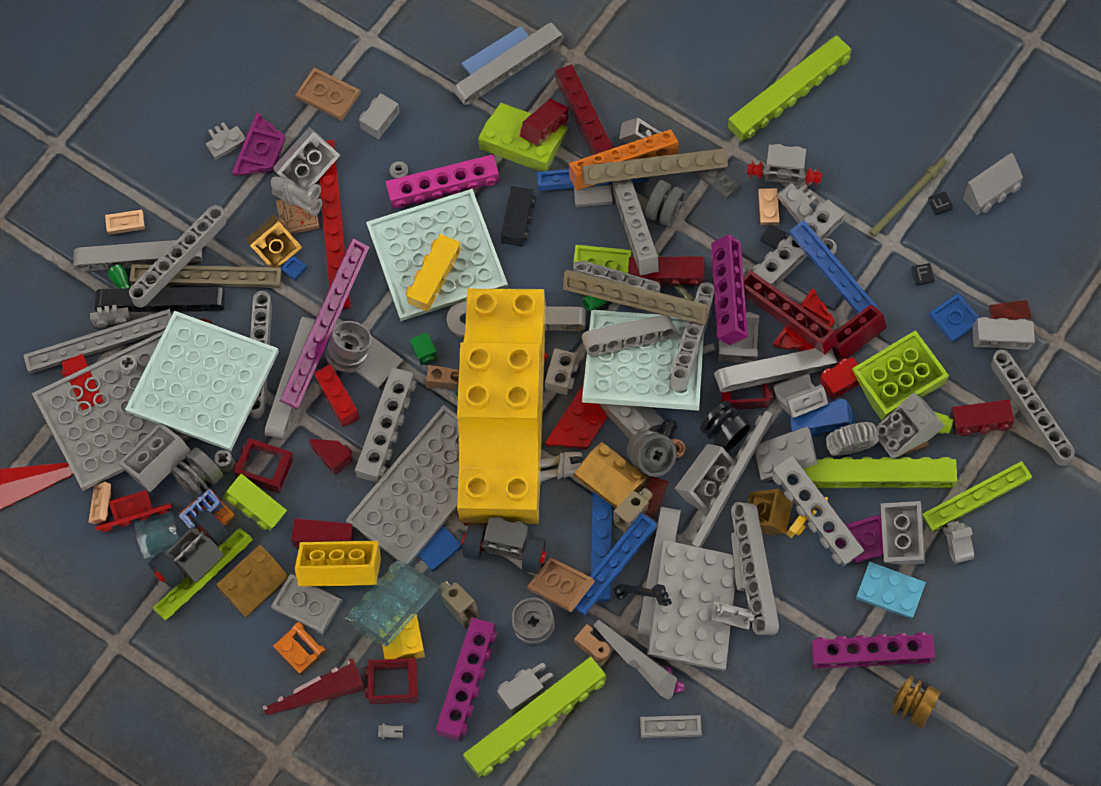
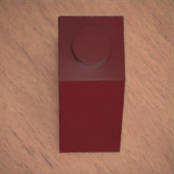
(332, 454)

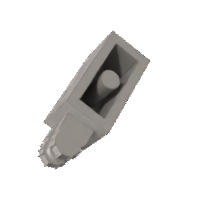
(523, 688)

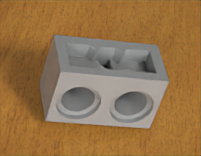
(558, 371)

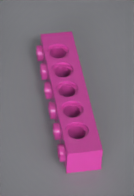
(449, 174)

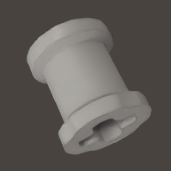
(227, 456)

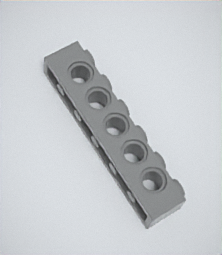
(833, 218)
(635, 227)
(396, 380)
(816, 500)

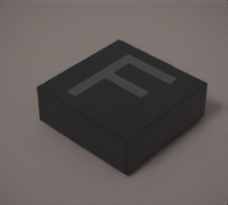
(940, 203)
(922, 274)

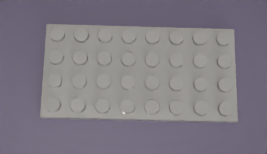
(415, 492)

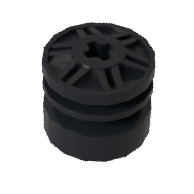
(724, 425)

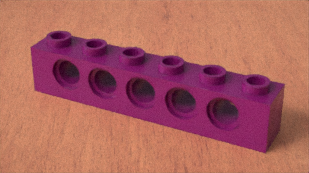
(729, 290)
(477, 630)
(822, 659)

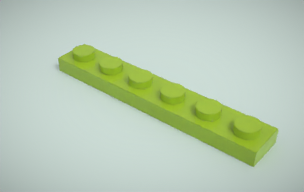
(976, 496)
(187, 588)

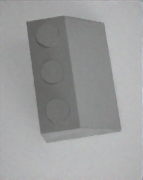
(306, 160)
(993, 185)
(633, 418)
(155, 457)
(705, 477)
(903, 533)

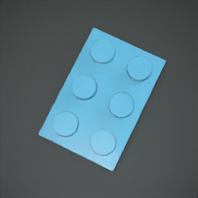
(890, 590)

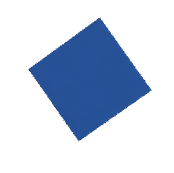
(954, 317)
(439, 548)

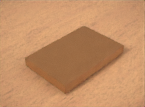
(327, 94)
(560, 584)

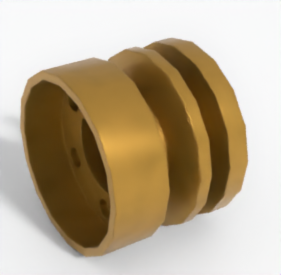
(915, 701)

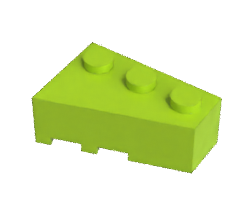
(254, 503)

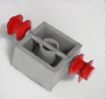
(785, 166)

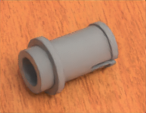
(388, 731)

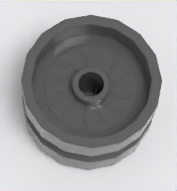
(665, 203)
(651, 453)

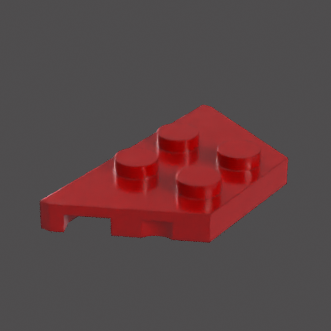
(789, 340)
(578, 424)

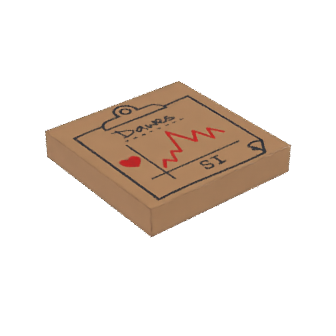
(296, 218)

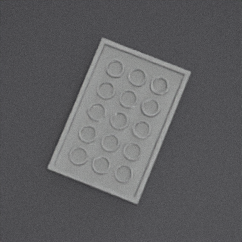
(685, 628)

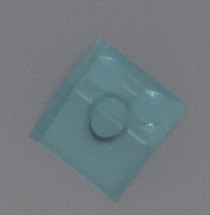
(156, 534)

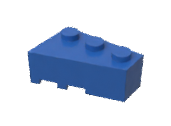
(826, 418)

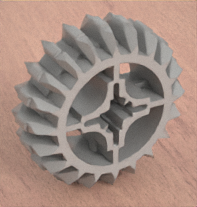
(852, 439)

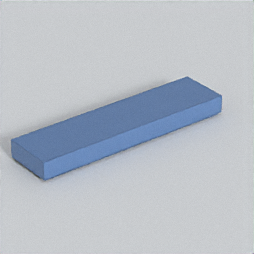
(494, 50)

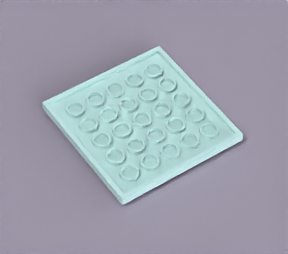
(407, 237)
(639, 373)
(202, 380)

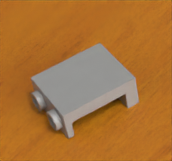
(744, 350)
(799, 395)

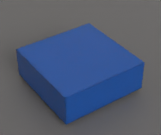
(293, 268)

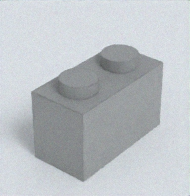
(379, 115)

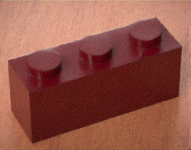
(544, 122)
(858, 332)
(982, 417)
(320, 531)

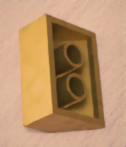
(609, 475)
(252, 581)

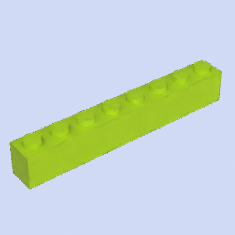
(789, 88)
(883, 473)
(534, 717)

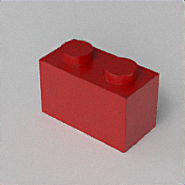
(840, 378)

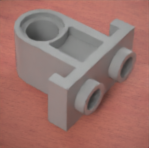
(959, 541)

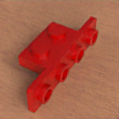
(132, 507)

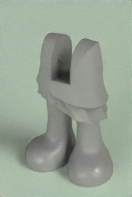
(290, 194)
(564, 465)

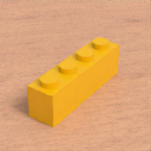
(433, 272)

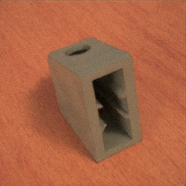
(631, 508)
(459, 603)

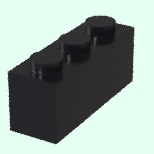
(518, 216)

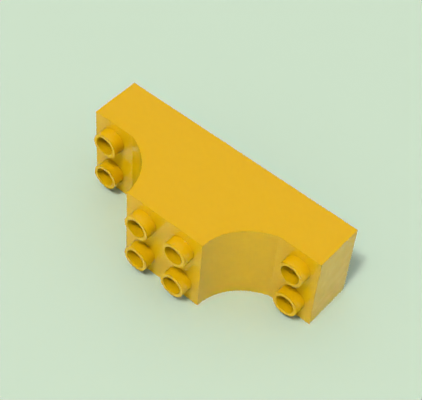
(501, 405)

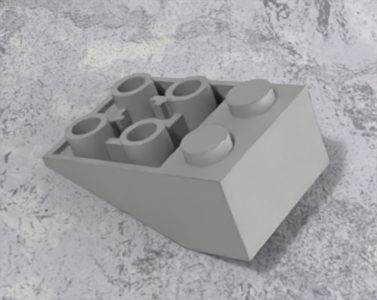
(908, 426)

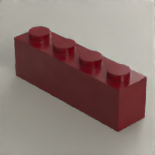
(674, 270)

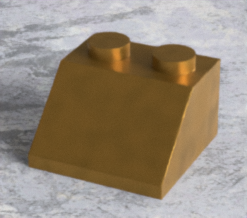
(273, 242)
(772, 510)

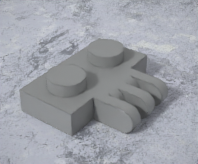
(224, 141)
(797, 201)
(109, 316)

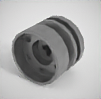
(348, 346)
(193, 477)
(525, 613)

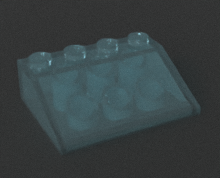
(391, 603)

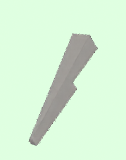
(655, 674)

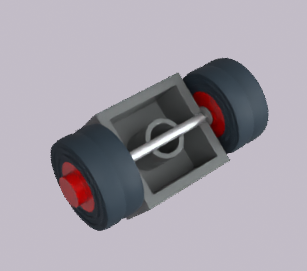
(505, 540)
(192, 552)

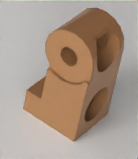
(442, 377)
(590, 645)

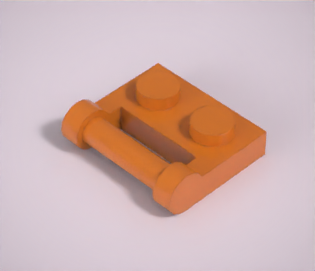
(294, 653)

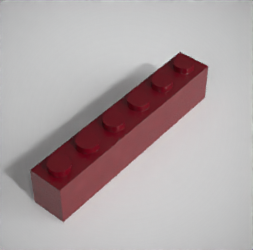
(582, 110)
(789, 313)

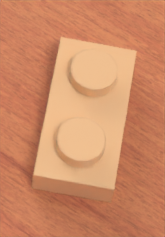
(768, 206)
(125, 222)
(99, 503)

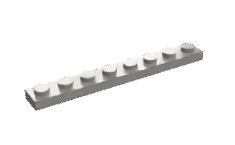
(97, 341)
(735, 472)

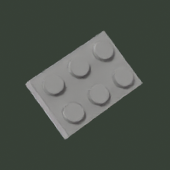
(777, 450)

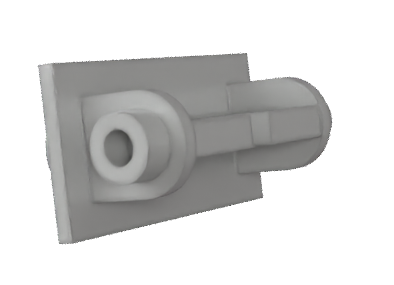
(732, 615)

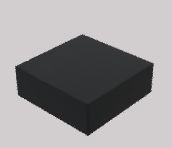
(773, 236)

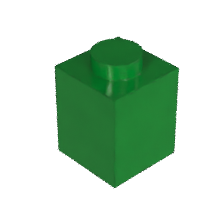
(423, 349)

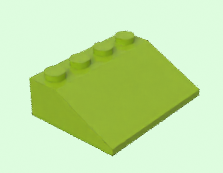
(502, 139)
(898, 373)

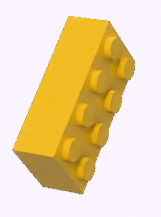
(338, 563)

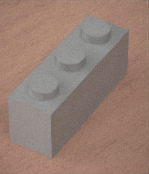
(1003, 333)

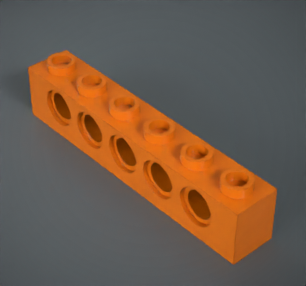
(652, 146)

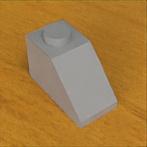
(636, 130)

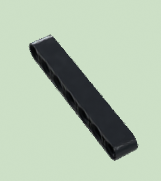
(176, 299)

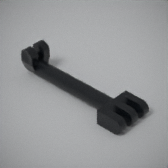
(658, 592)

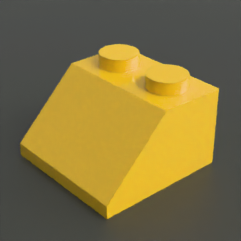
(407, 643)

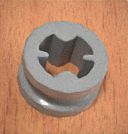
(131, 368)

